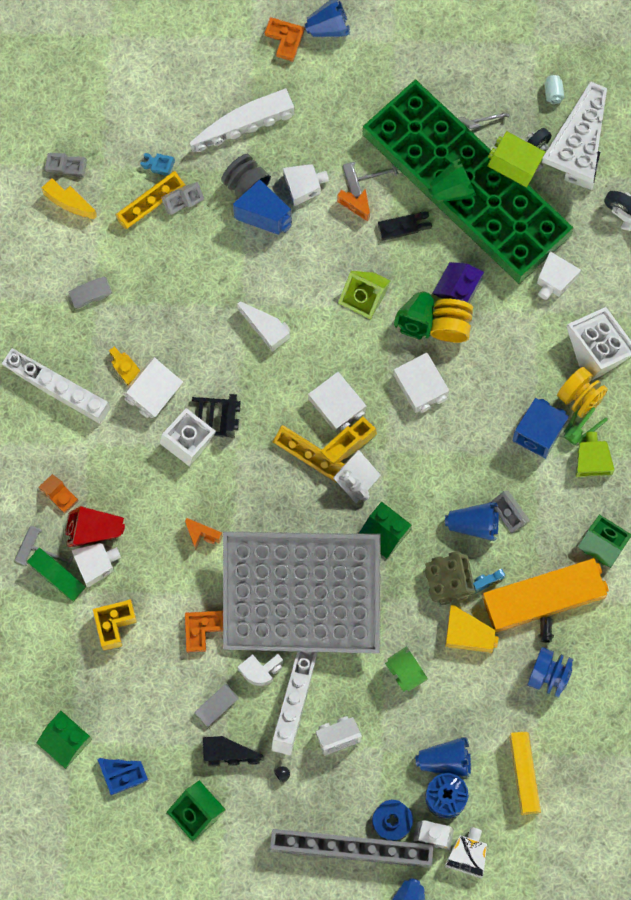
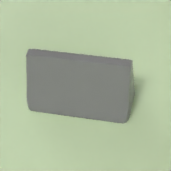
(510, 511)

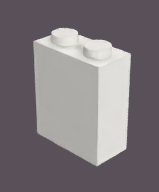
(421, 383)
(152, 388)
(337, 402)

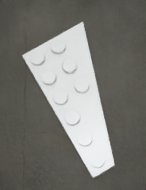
(578, 139)

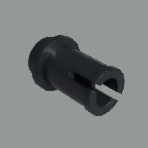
(546, 630)

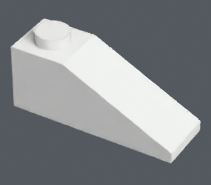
(267, 327)

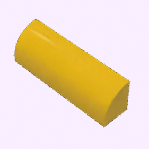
(524, 773)

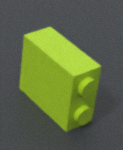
(515, 158)

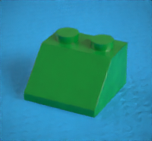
(390, 527)
(604, 541)
(63, 739)
(195, 810)

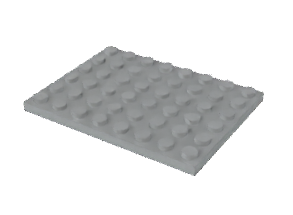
(301, 592)

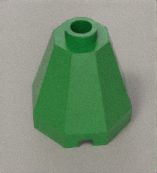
(452, 184)
(416, 316)

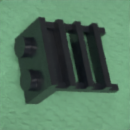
(229, 420)

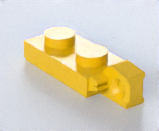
(124, 365)

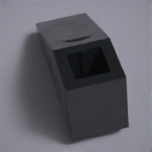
(223, 750)

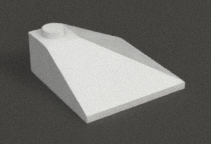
(599, 342)

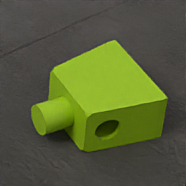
(593, 457)

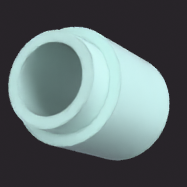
(554, 89)

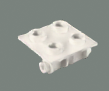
(357, 477)

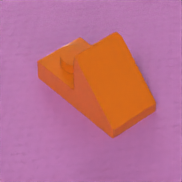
(358, 206)
(58, 493)
(198, 530)

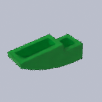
(55, 574)

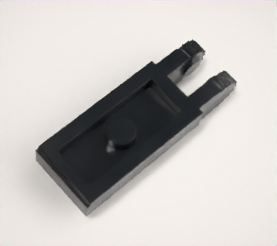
(403, 226)

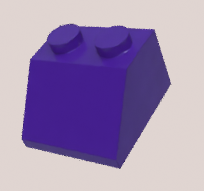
(459, 282)

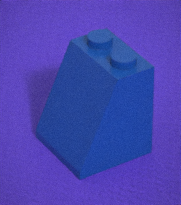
(263, 209)
(540, 427)

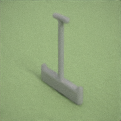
(472, 124)
(352, 179)
(27, 546)

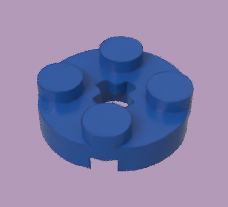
(400, 811)

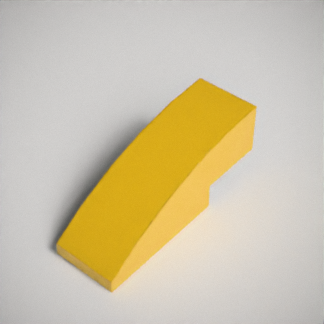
(68, 199)
(349, 441)

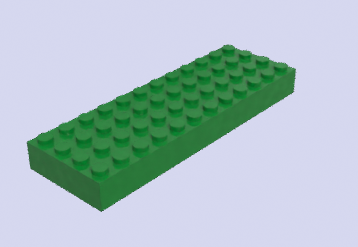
(503, 217)

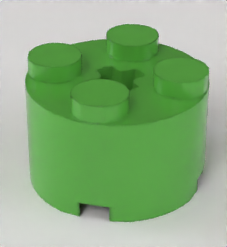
(407, 669)

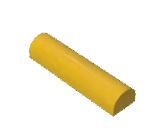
(149, 200)
(306, 452)

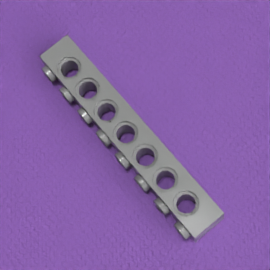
(351, 848)

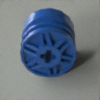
(550, 672)
(446, 807)

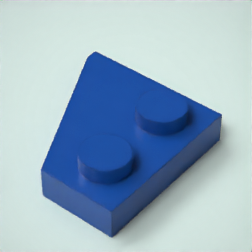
(122, 774)

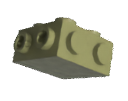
(449, 578)

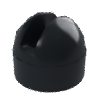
(282, 774)

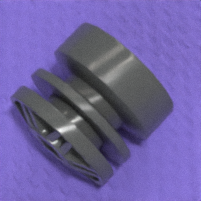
(243, 175)

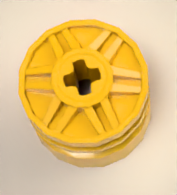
(451, 320)
(580, 390)

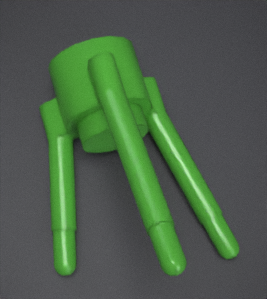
(574, 433)

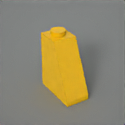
(469, 633)

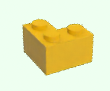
(109, 619)

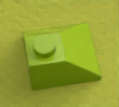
(364, 292)

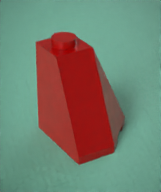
(92, 526)

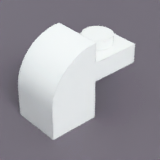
(258, 674)

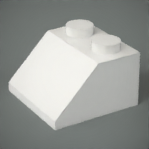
(187, 437)
(339, 735)

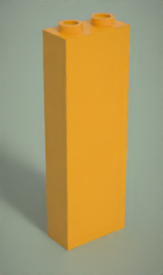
(545, 595)

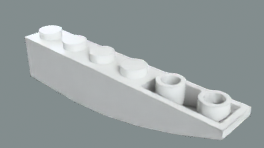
(246, 119)
(57, 386)
(294, 702)

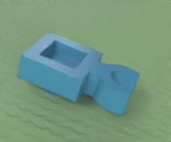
(160, 164)
(483, 581)

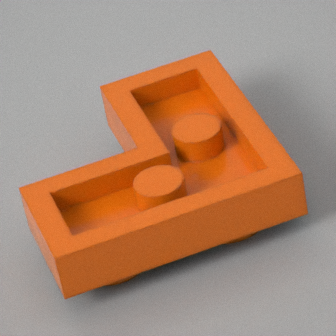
(289, 36)
(196, 627)

